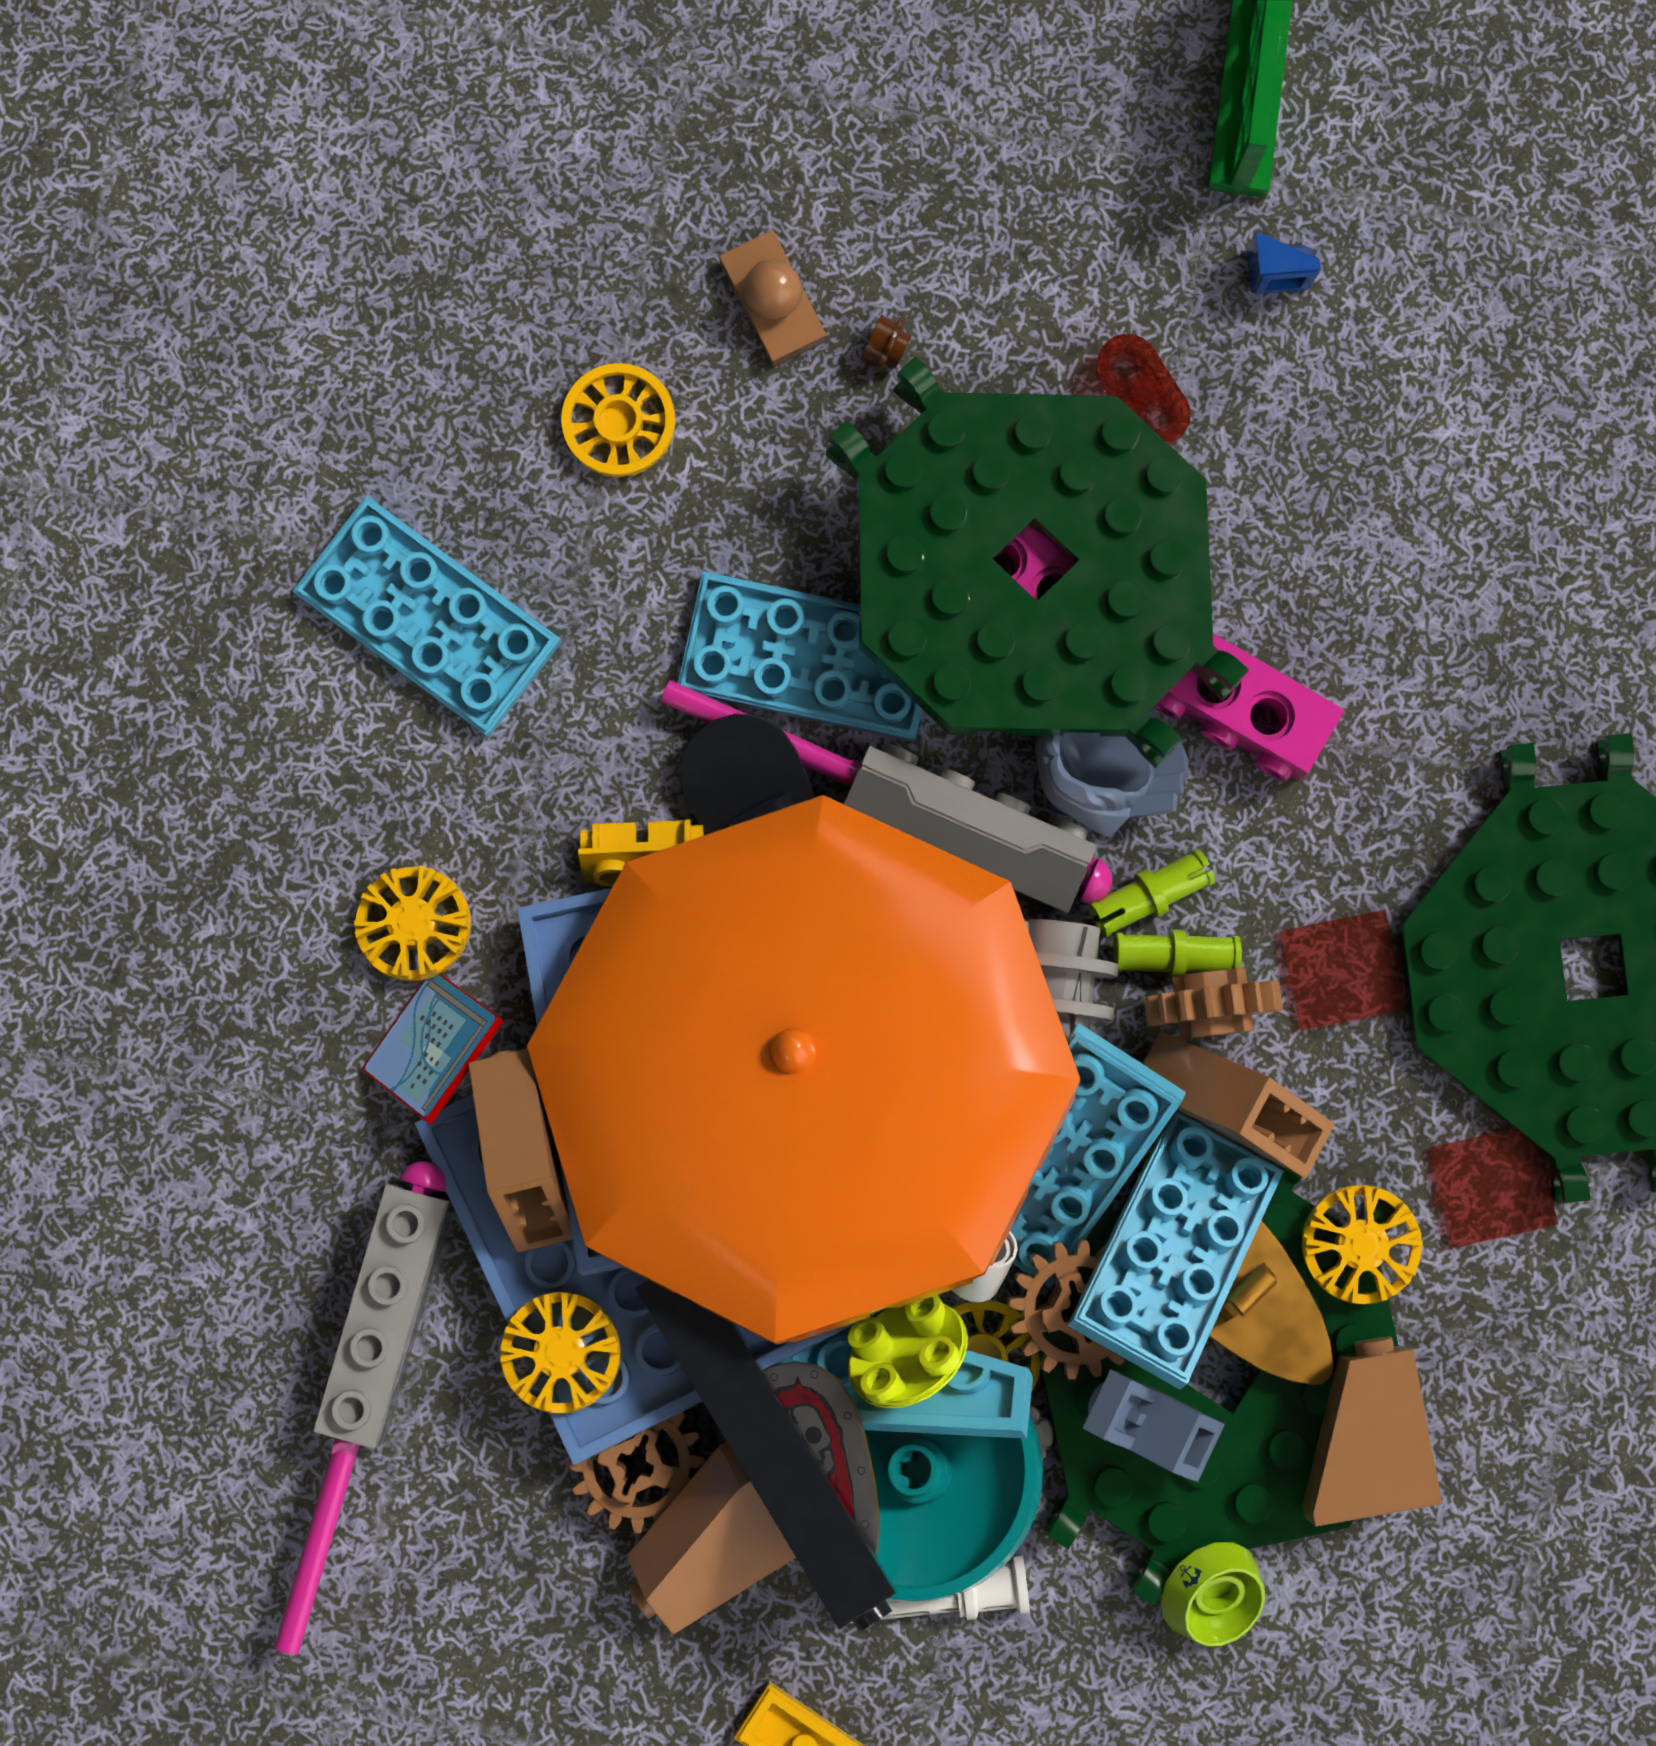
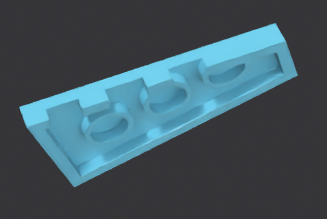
(980, 1400)

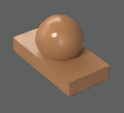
(773, 298)

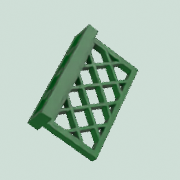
(1249, 97)

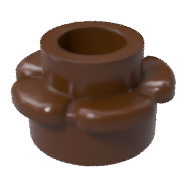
(886, 343)

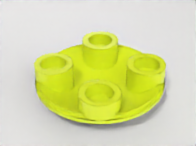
(906, 1353)

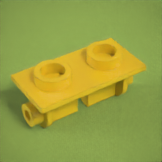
(611, 845)

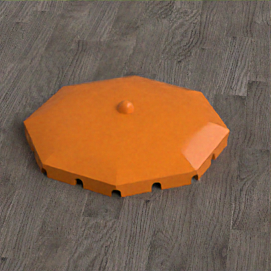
(803, 1070)

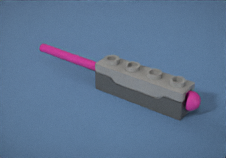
(998, 835)
(371, 1361)

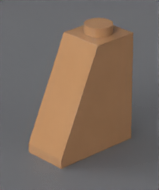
(1242, 1104)
(519, 1151)
(1372, 1439)
(706, 1545)

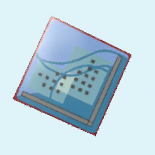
(432, 1046)

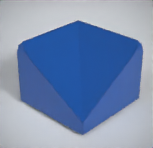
(1280, 267)

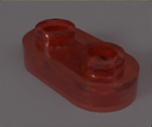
(1149, 389)

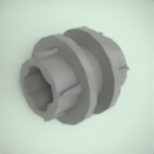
(1070, 967)

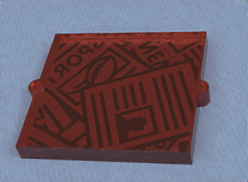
(1343, 970)
(1491, 1187)

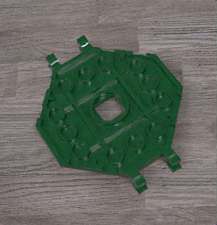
(968, 633)
(1491, 972)
(1263, 1455)

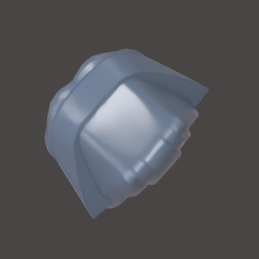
(1107, 779)

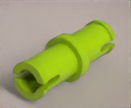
(1152, 893)
(1176, 953)

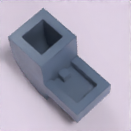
(1152, 1425)

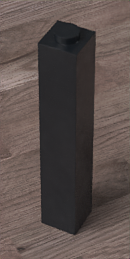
(775, 1458)

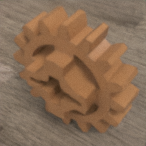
(1213, 1003)
(1048, 1316)
(665, 1474)

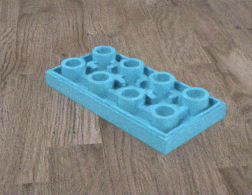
(427, 616)
(790, 658)
(1099, 1145)
(1176, 1249)

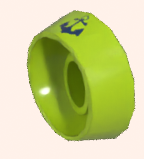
(1214, 1594)

